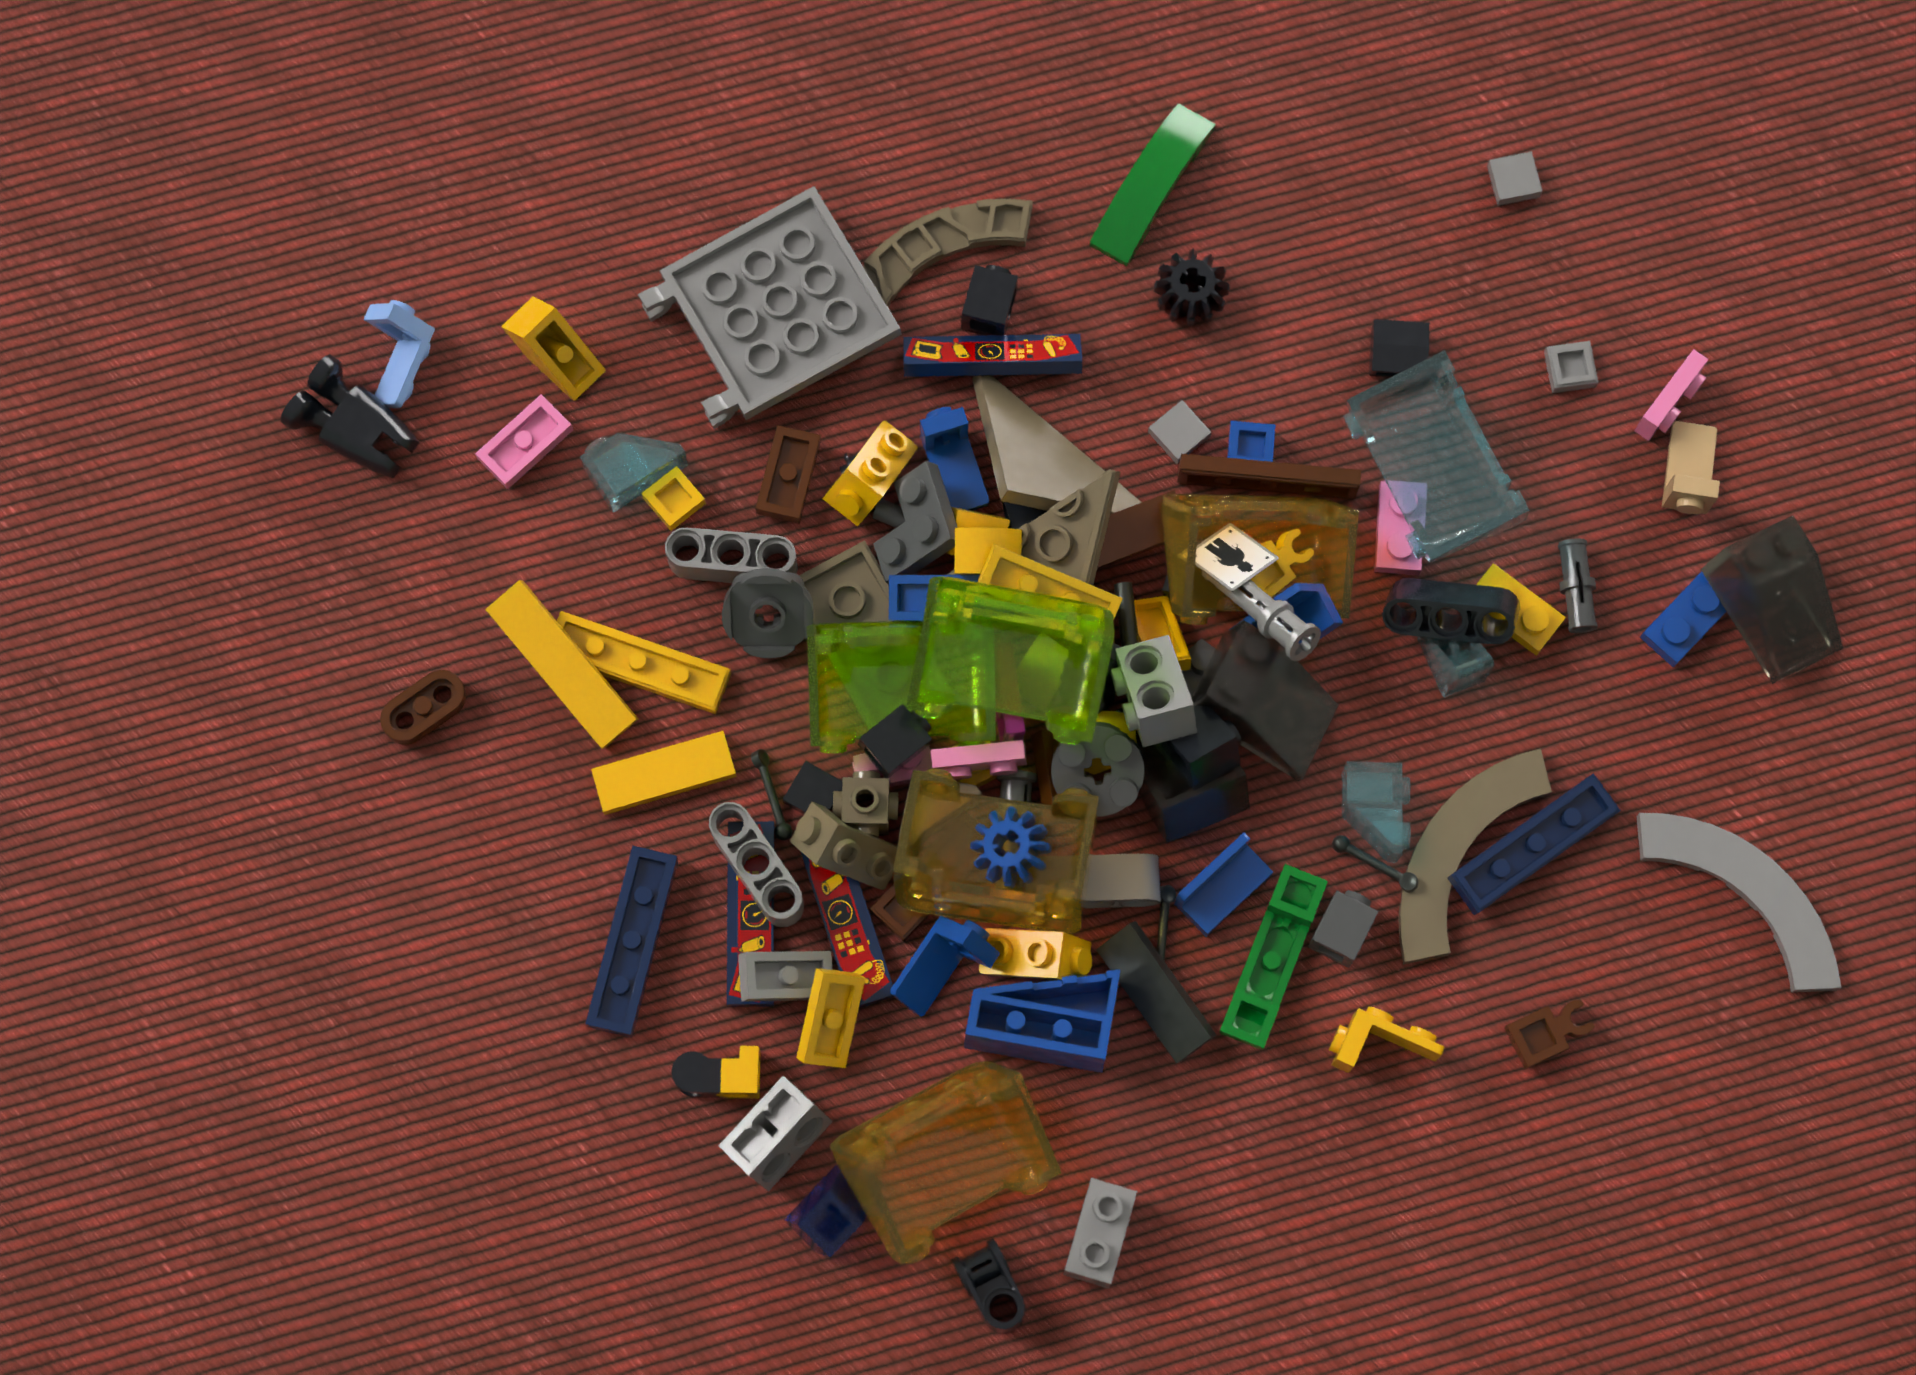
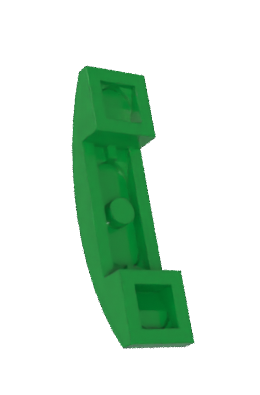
(1150, 183)
(1273, 957)

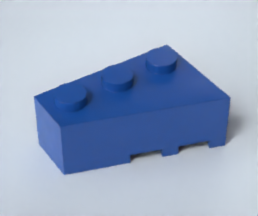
(1046, 1021)

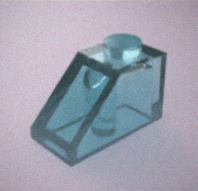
(629, 465)

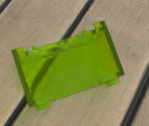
(1012, 656)
(863, 675)

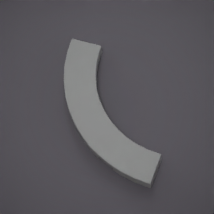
(1755, 879)

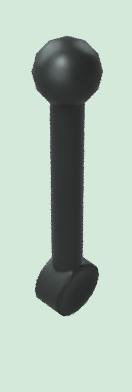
(761, 761)
(1407, 881)
(1168, 896)

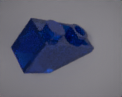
(827, 1214)

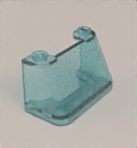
(1435, 459)

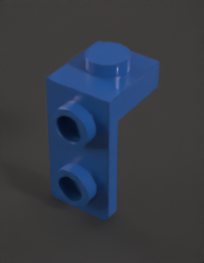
(947, 444)
(938, 959)

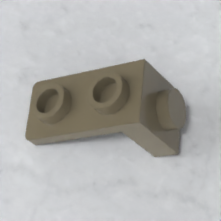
(844, 849)

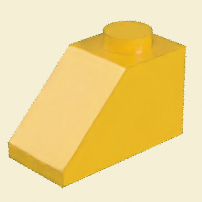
(553, 347)

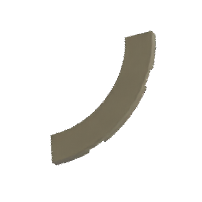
(944, 234)
(1446, 840)

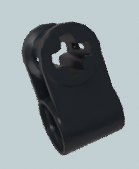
(990, 1284)

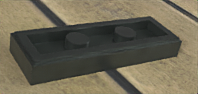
(1156, 992)

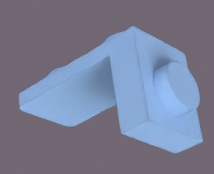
(411, 349)

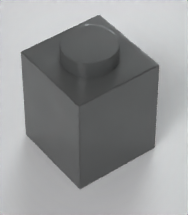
(1343, 927)

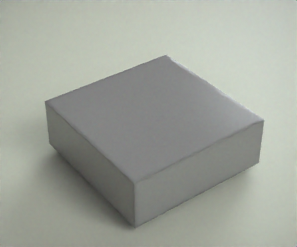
(1514, 178)
(1571, 367)
(1179, 431)

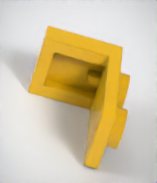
(870, 473)
(1038, 954)
(1349, 1041)

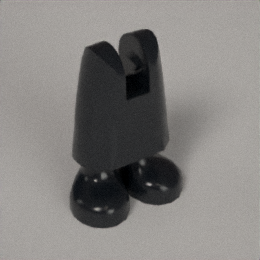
(354, 424)

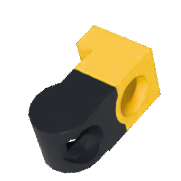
(719, 1077)

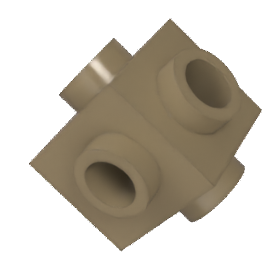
(872, 819)

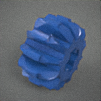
(1010, 830)

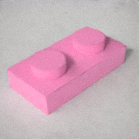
(1663, 410)
(524, 441)
(1392, 548)
(999, 757)

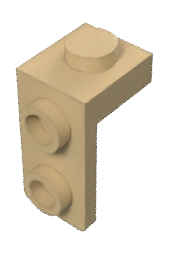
(1690, 469)

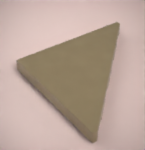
(1029, 456)
(1072, 530)

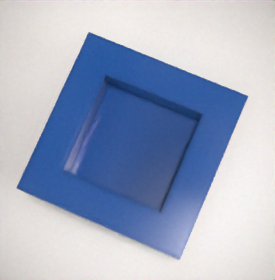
(1251, 441)

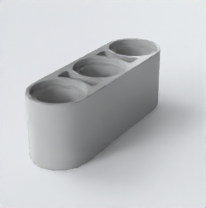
(712, 545)
(749, 843)
(1123, 881)

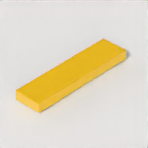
(561, 664)
(648, 664)

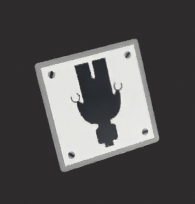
(1232, 557)

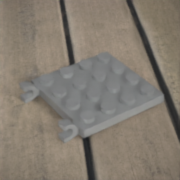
(775, 305)

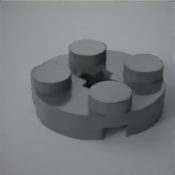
(774, 588)
(1116, 750)

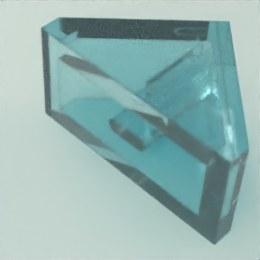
(1456, 663)

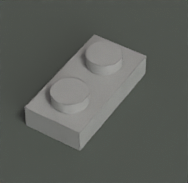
(780, 974)

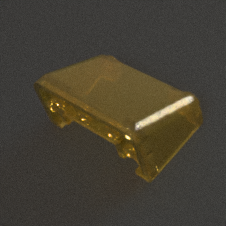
(1323, 526)
(937, 867)
(945, 1155)

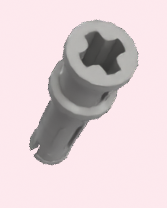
(1274, 619)

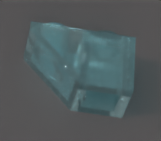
(1374, 803)

